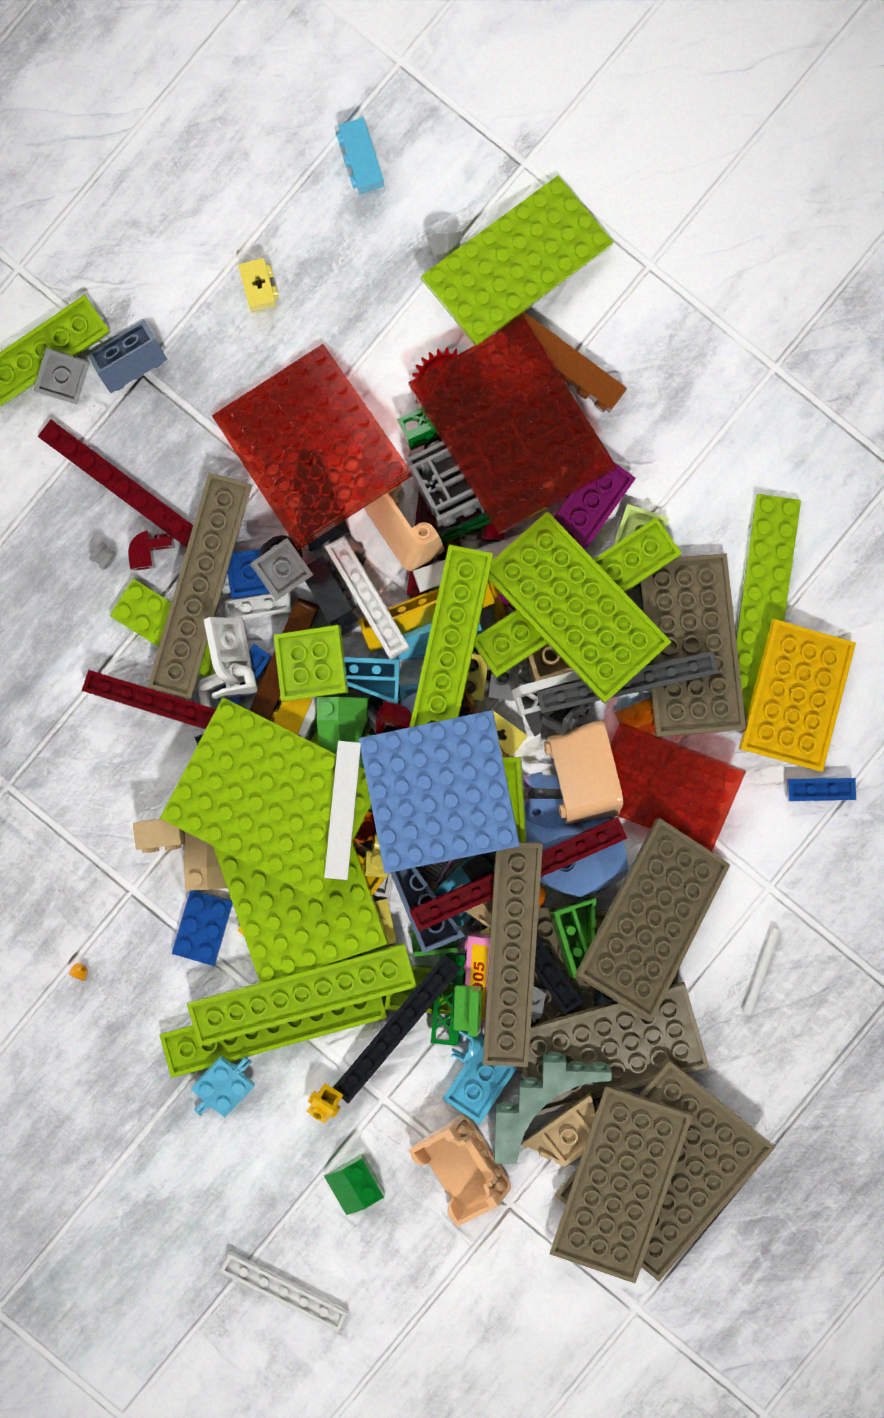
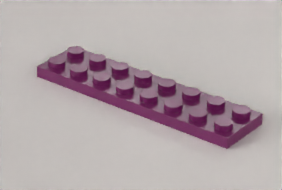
(590, 507)

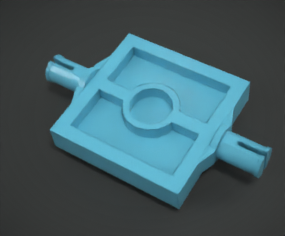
(223, 1086)

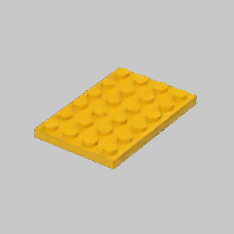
(797, 695)

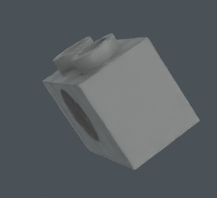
(502, 690)

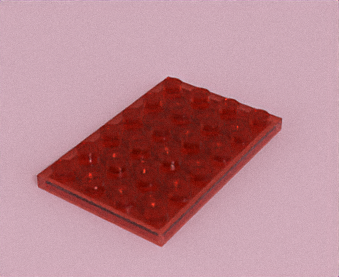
(673, 784)

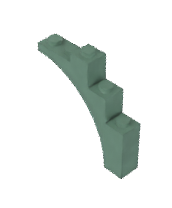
(534, 1094)

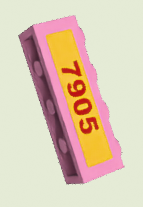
(476, 965)

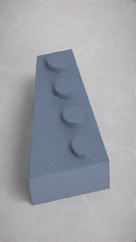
(415, 891)

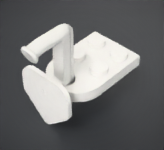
(229, 659)

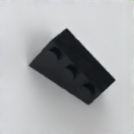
(330, 596)

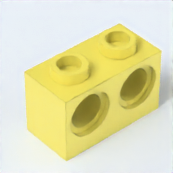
(478, 678)

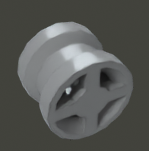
(103, 556)

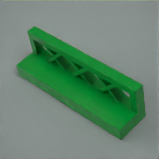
(422, 433)
(454, 1035)

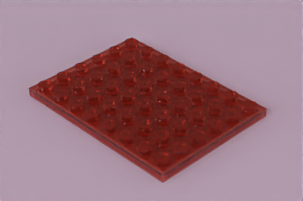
(512, 426)
(312, 446)

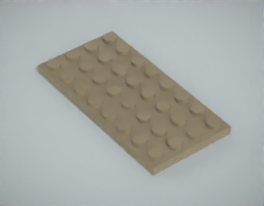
(695, 611)
(653, 920)
(621, 1039)
(620, 1183)

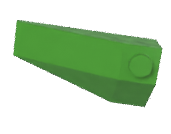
(340, 720)

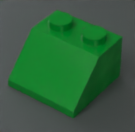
(355, 1185)

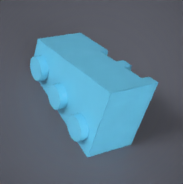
(374, 677)

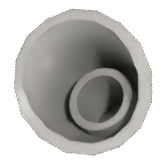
(444, 244)

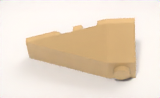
(201, 865)

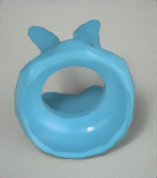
(473, 1047)

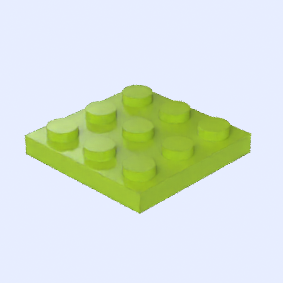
(310, 663)

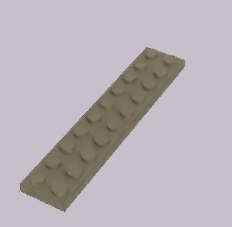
(199, 585)
(512, 955)

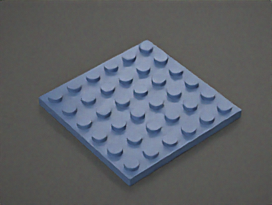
(439, 792)

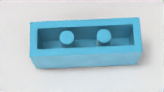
(360, 156)

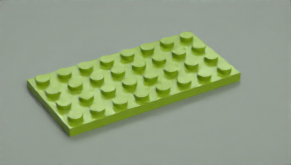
(516, 260)
(576, 607)

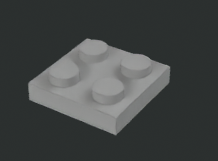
(61, 376)
(281, 569)

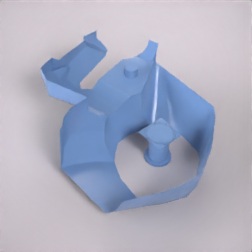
(546, 826)

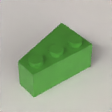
(574, 931)

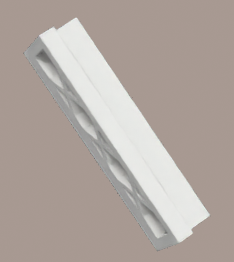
(531, 688)

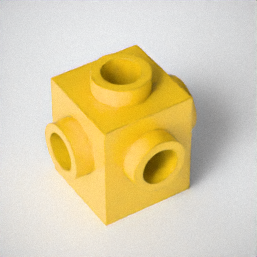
(324, 1103)

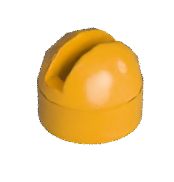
(79, 971)

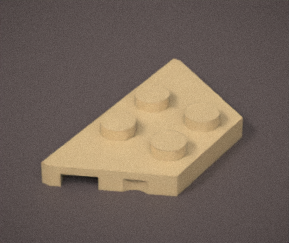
(565, 1134)

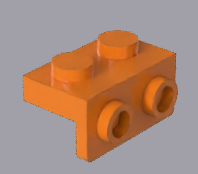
(638, 715)

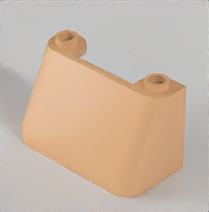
(409, 544)
(585, 773)
(463, 1168)

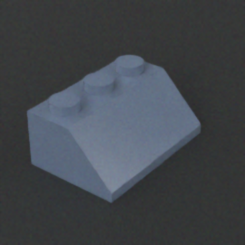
(127, 357)

